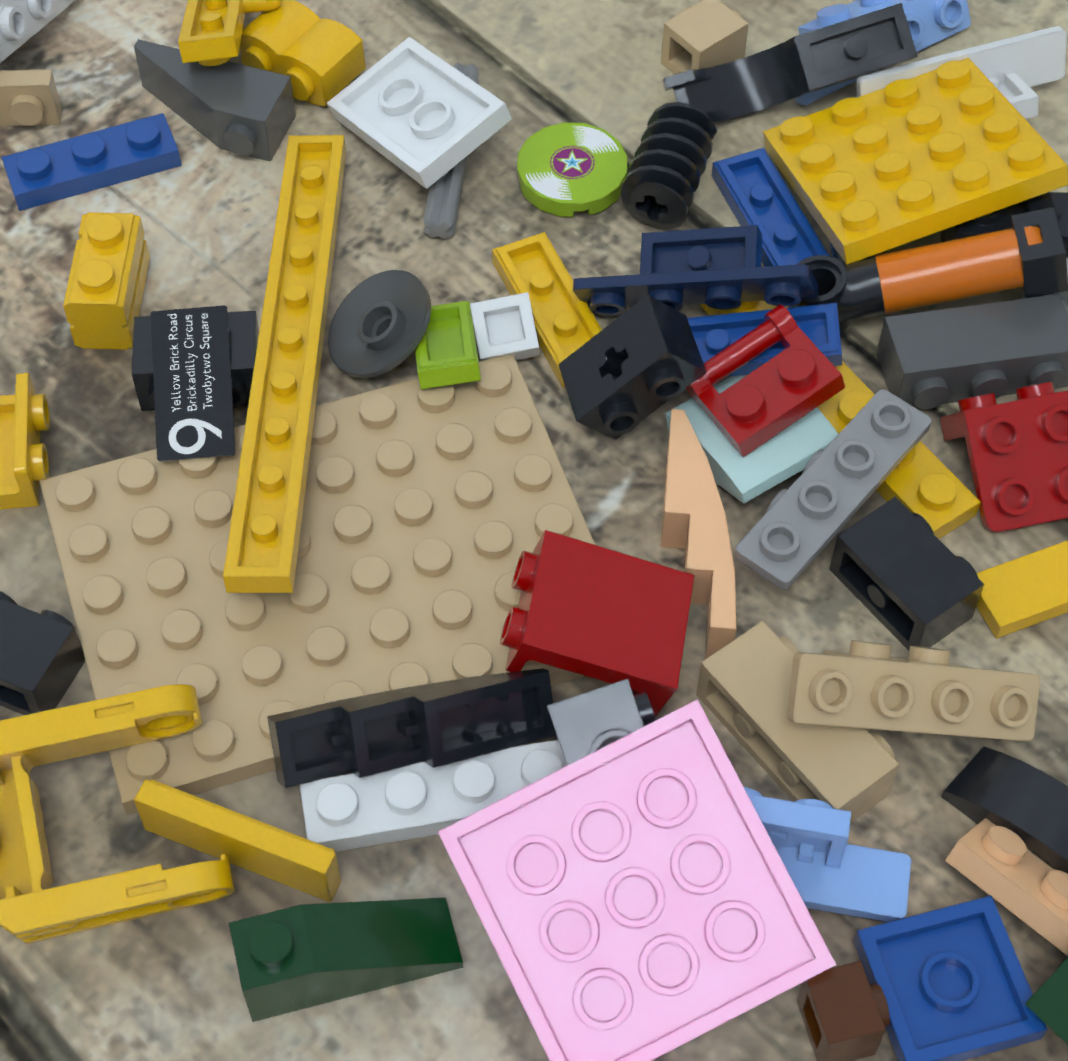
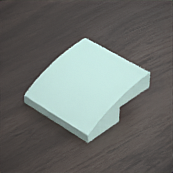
(766, 465)

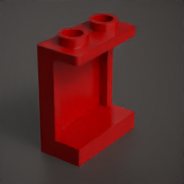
(599, 615)

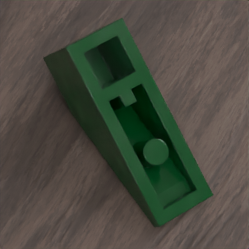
(339, 951)

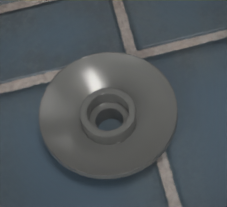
(379, 324)

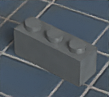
(974, 350)

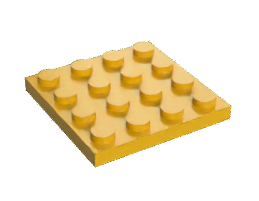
(913, 159)

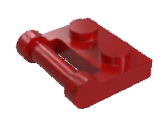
(772, 393)

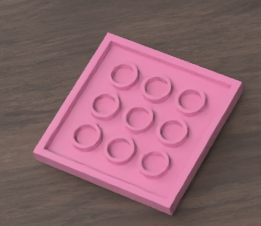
(636, 896)

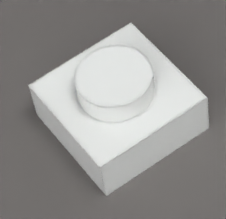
(505, 327)

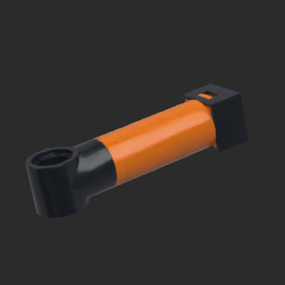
(1013, 258)

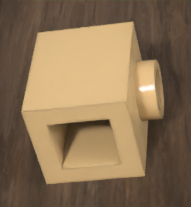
(703, 37)

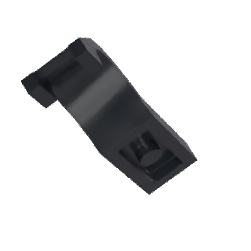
(798, 66)

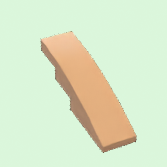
(698, 523)

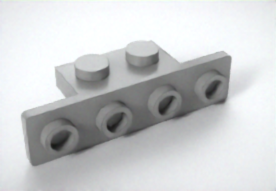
(832, 489)

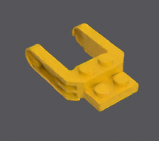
(27, 901)

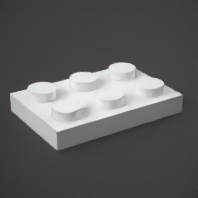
(419, 112)

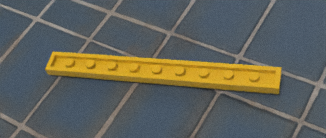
(286, 371)

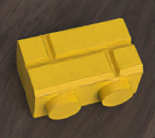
(106, 280)

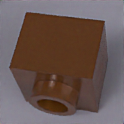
(843, 1013)

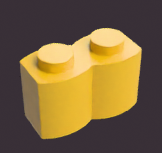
(313, 51)

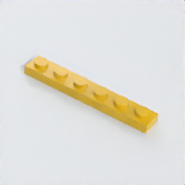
(920, 478)

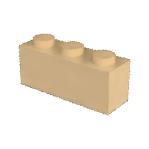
(749, 694)

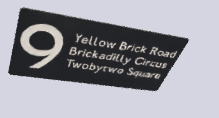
(192, 383)

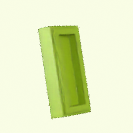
(448, 347)

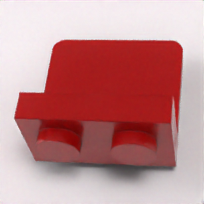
(1016, 455)

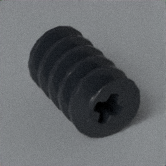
(668, 165)

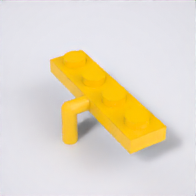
(214, 28)

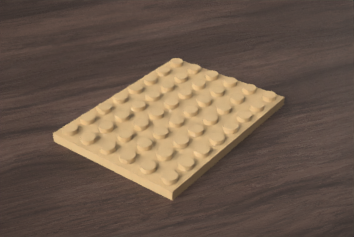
(397, 574)

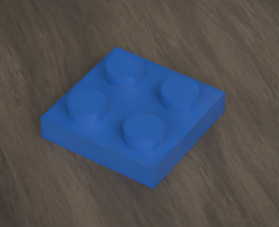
(950, 983)

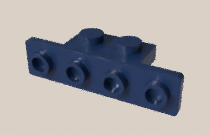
(700, 268)

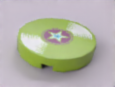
(571, 169)

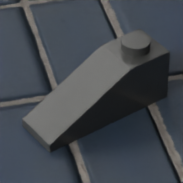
(227, 103)

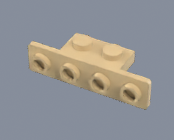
(911, 693)

